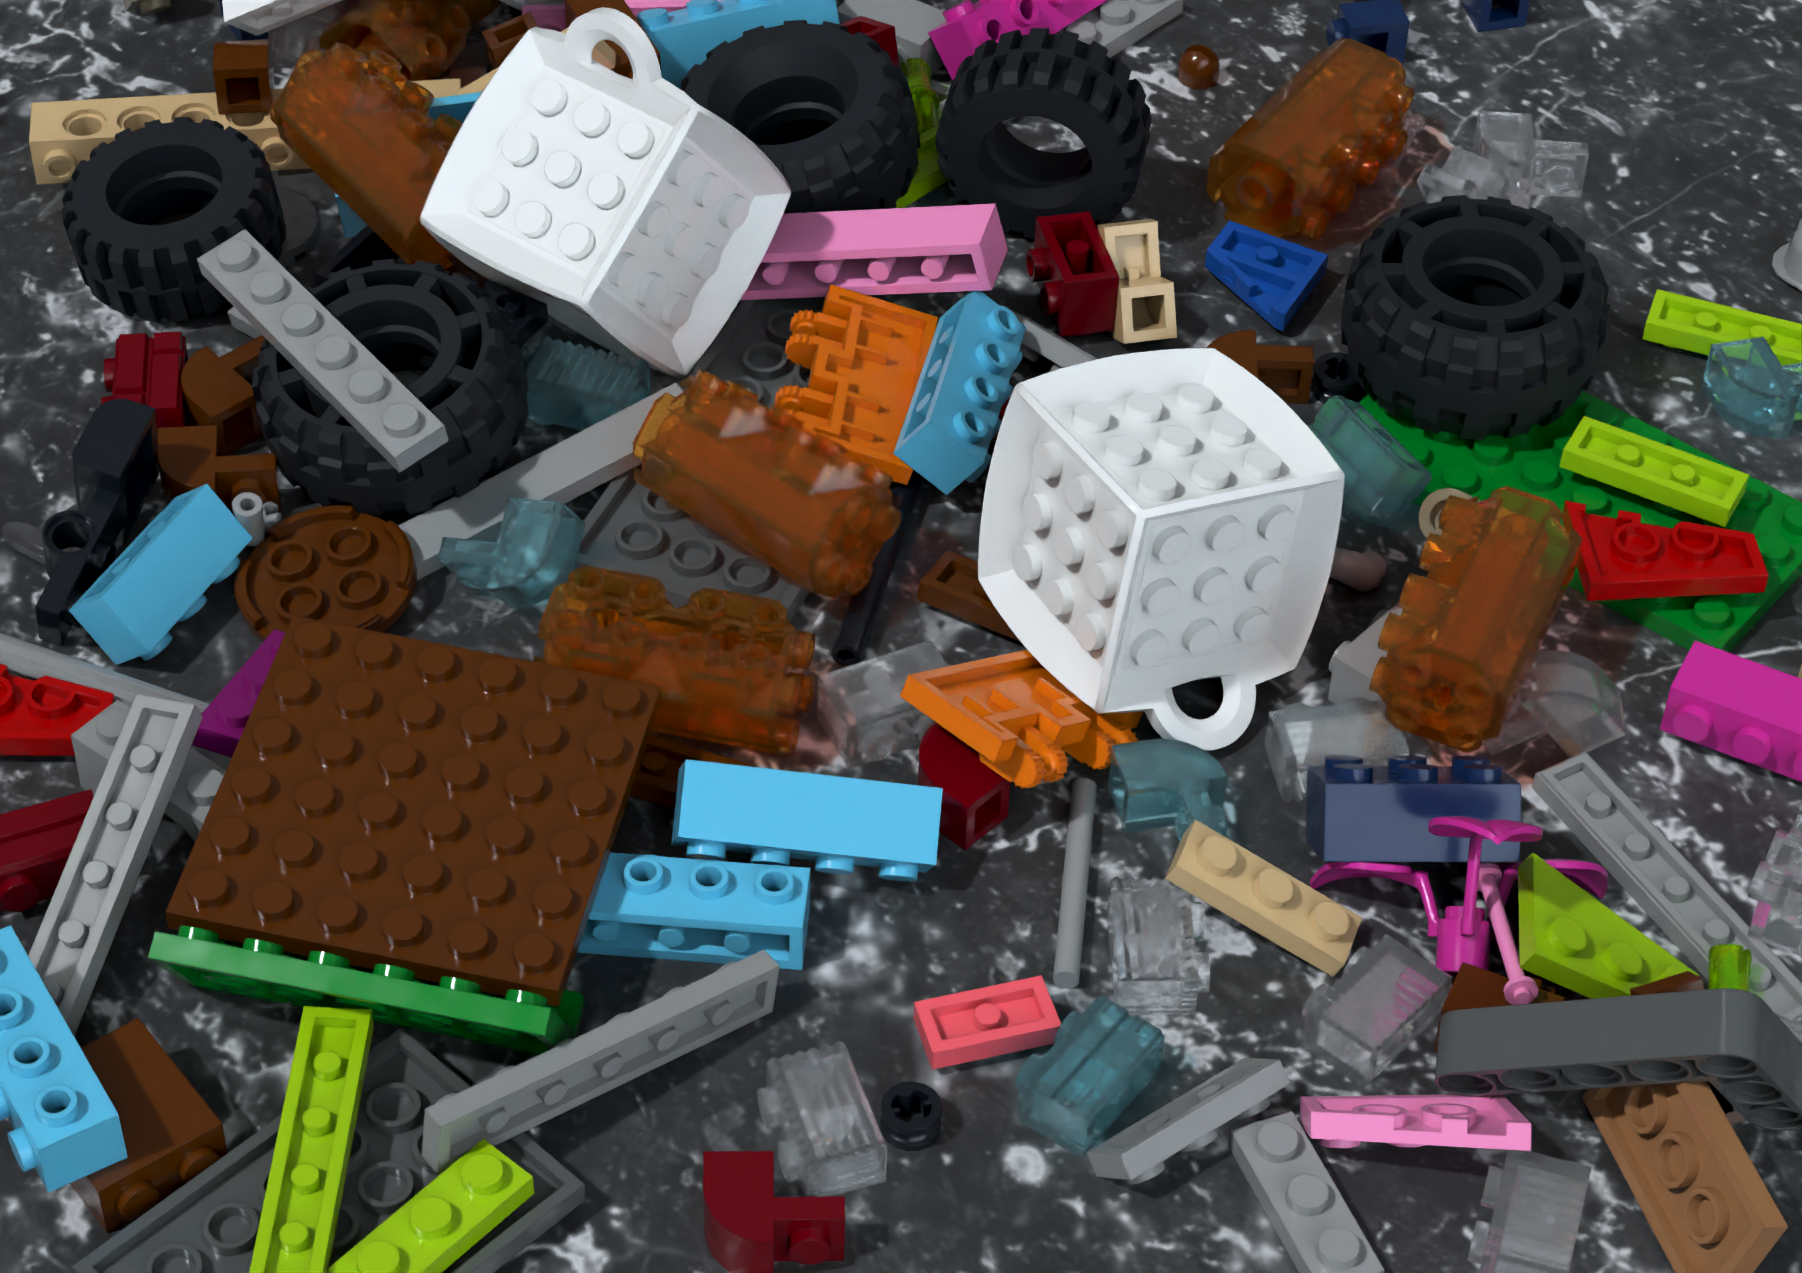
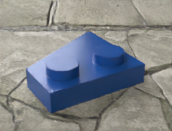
(1265, 271)

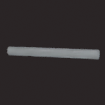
(1075, 884)

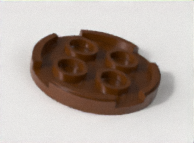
(327, 569)

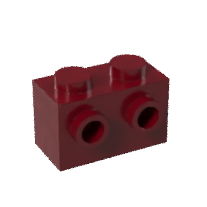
(1074, 274)

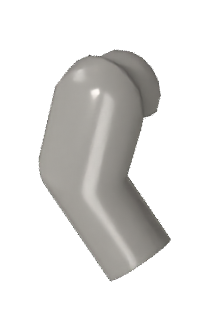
(255, 516)
(1357, 569)

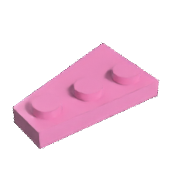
(1416, 1121)

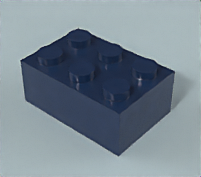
(1385, 810)

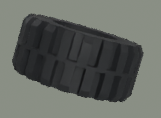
(1051, 80)
(161, 175)

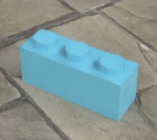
(162, 576)

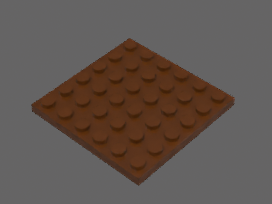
(419, 808)

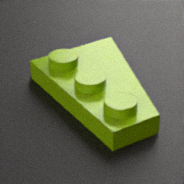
(1580, 940)

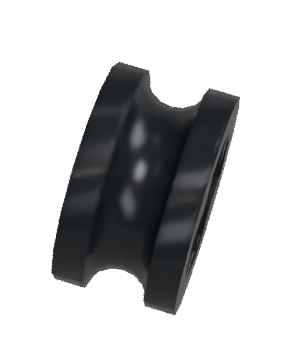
(1334, 378)
(921, 1130)

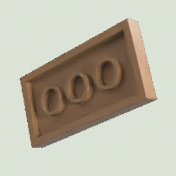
(1689, 1175)

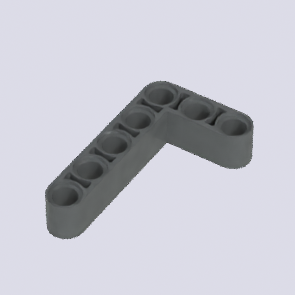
(1629, 1041)

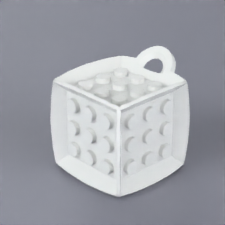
(607, 195)
(1159, 533)

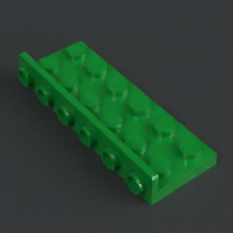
(392, 993)

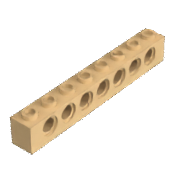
(69, 130)

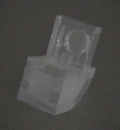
(1530, 164)
(1463, 175)
(1569, 701)

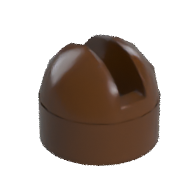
(1198, 67)

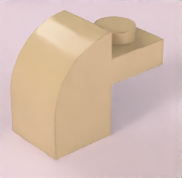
(1144, 297)

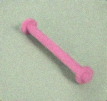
(1519, 988)

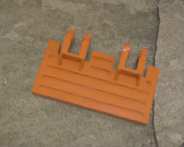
(861, 375)
(1018, 717)

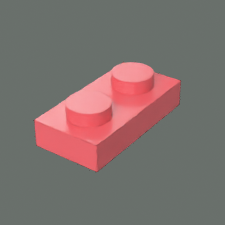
(986, 1022)

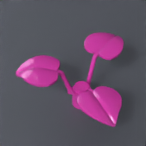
(1463, 931)

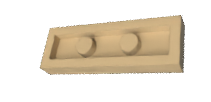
(1264, 898)

